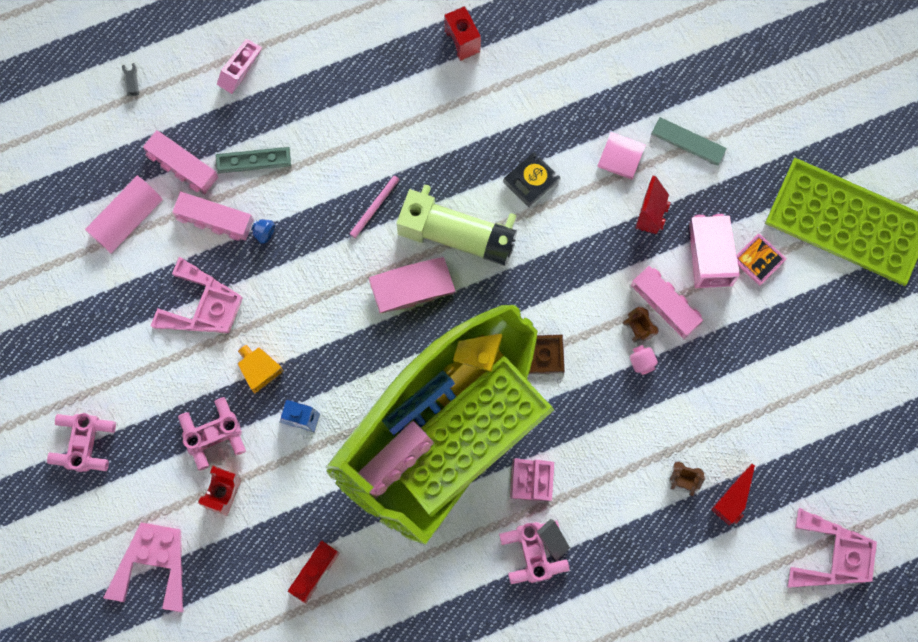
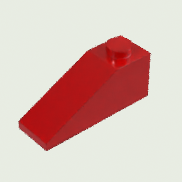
(734, 501)

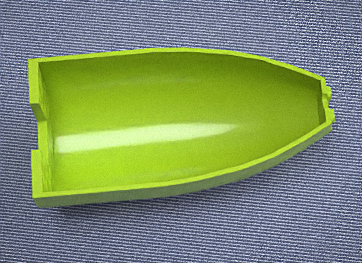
(397, 505)

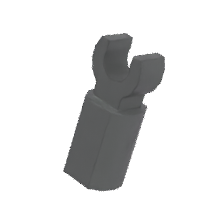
(131, 81)

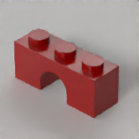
(312, 572)

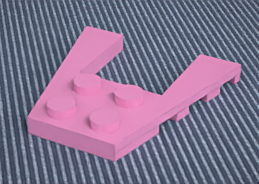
(215, 310)
(154, 547)
(851, 559)

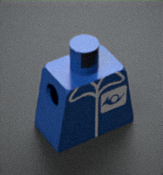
(299, 416)

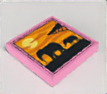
(759, 259)

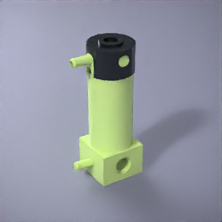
(425, 219)

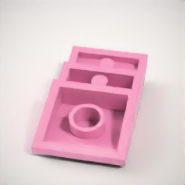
(411, 285)

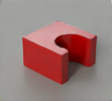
(466, 42)
(220, 479)

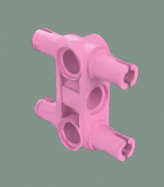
(211, 433)
(81, 442)
(534, 555)

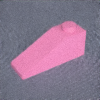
(238, 66)

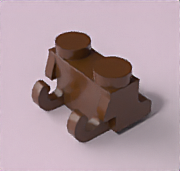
(641, 324)
(686, 477)

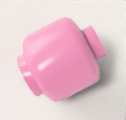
(643, 360)

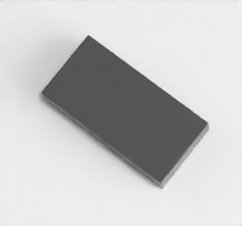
(553, 539)

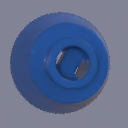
(263, 230)

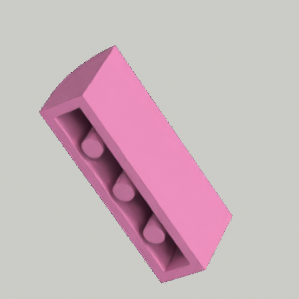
(124, 214)

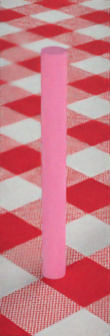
(375, 205)

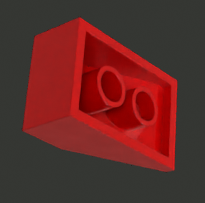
(653, 207)

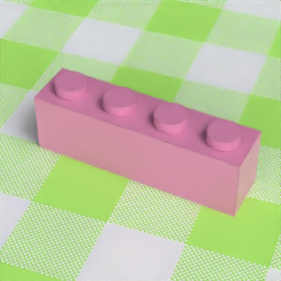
(180, 162)
(212, 216)
(667, 302)
(396, 458)

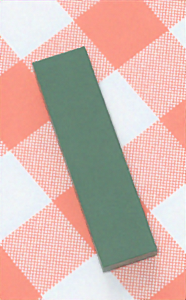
(688, 141)
(253, 160)

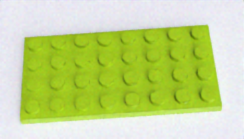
(847, 221)
(474, 434)

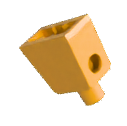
(258, 367)

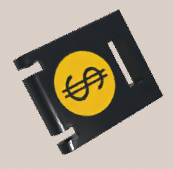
(534, 176)

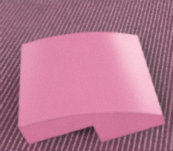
(621, 155)
(532, 480)

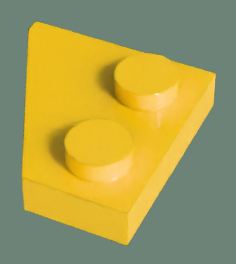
(478, 351)

